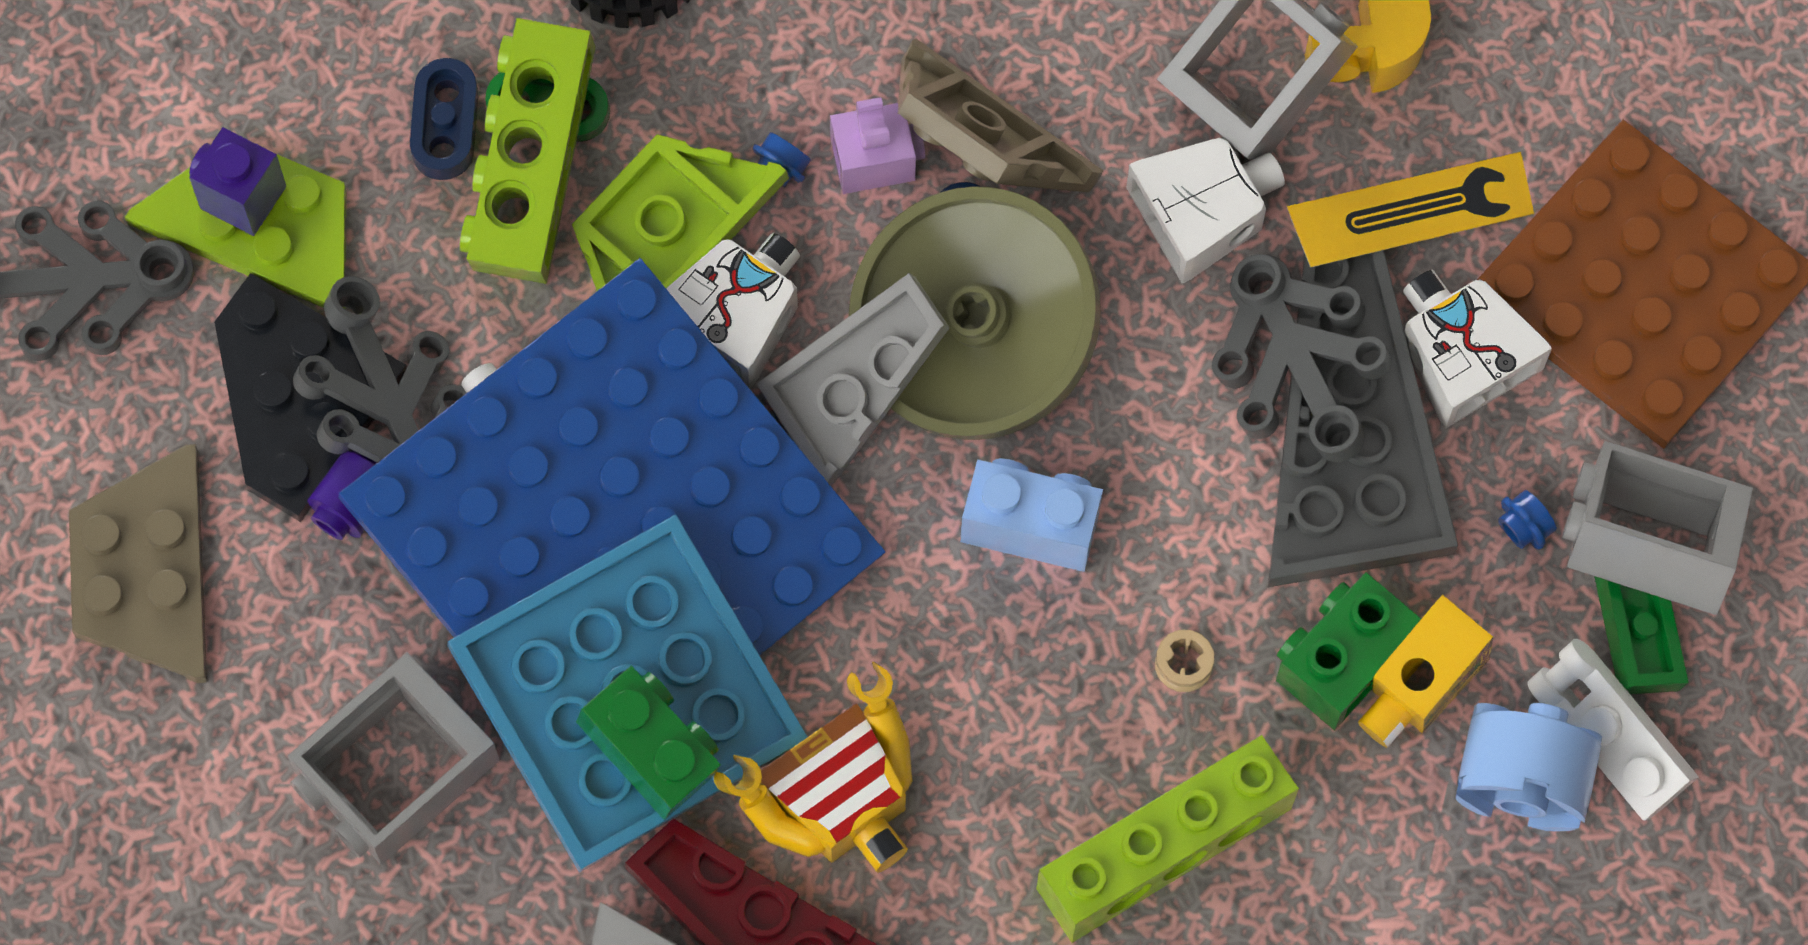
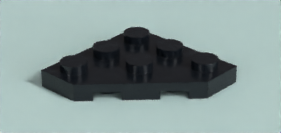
(276, 428)

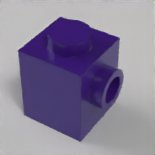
(236, 180)

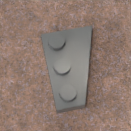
(854, 374)

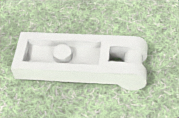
(1632, 747)

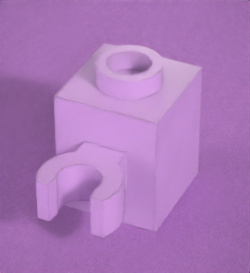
(874, 146)

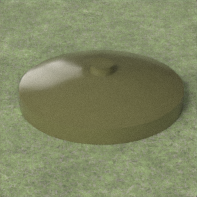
(1014, 301)

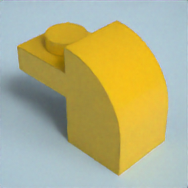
(1387, 42)

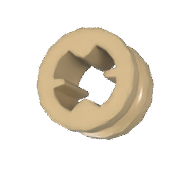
(1165, 656)

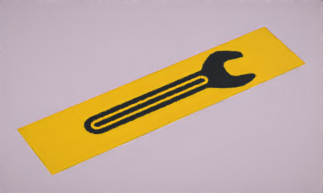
(1412, 209)

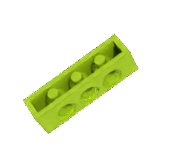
(532, 53)
(1166, 838)

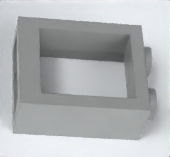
(1223, 114)
(1664, 494)
(399, 682)

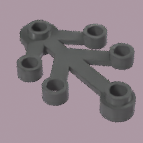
(87, 277)
(1293, 349)
(384, 398)

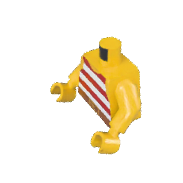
(835, 784)

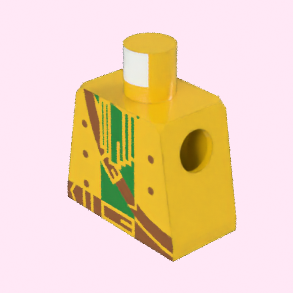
(1455, 650)

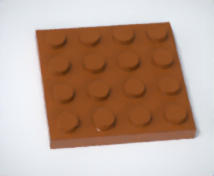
(1647, 282)

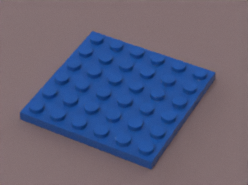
(591, 444)

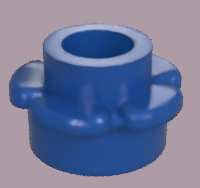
(784, 153)
(1526, 520)

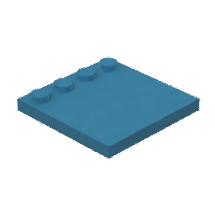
(564, 644)

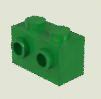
(1338, 658)
(649, 740)

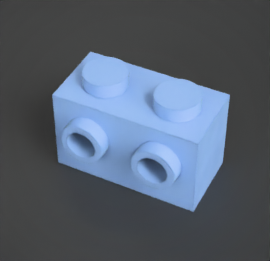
(1031, 513)

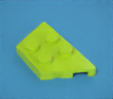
(672, 209)
(294, 249)

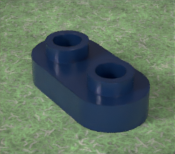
(444, 122)

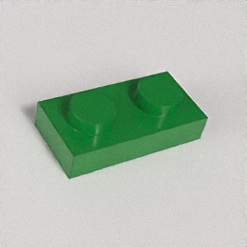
(1642, 639)

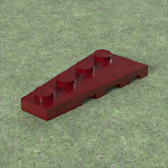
(726, 900)

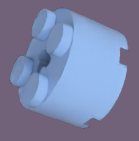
(1529, 765)

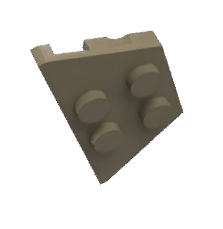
(984, 129)
(142, 567)

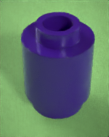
(330, 512)

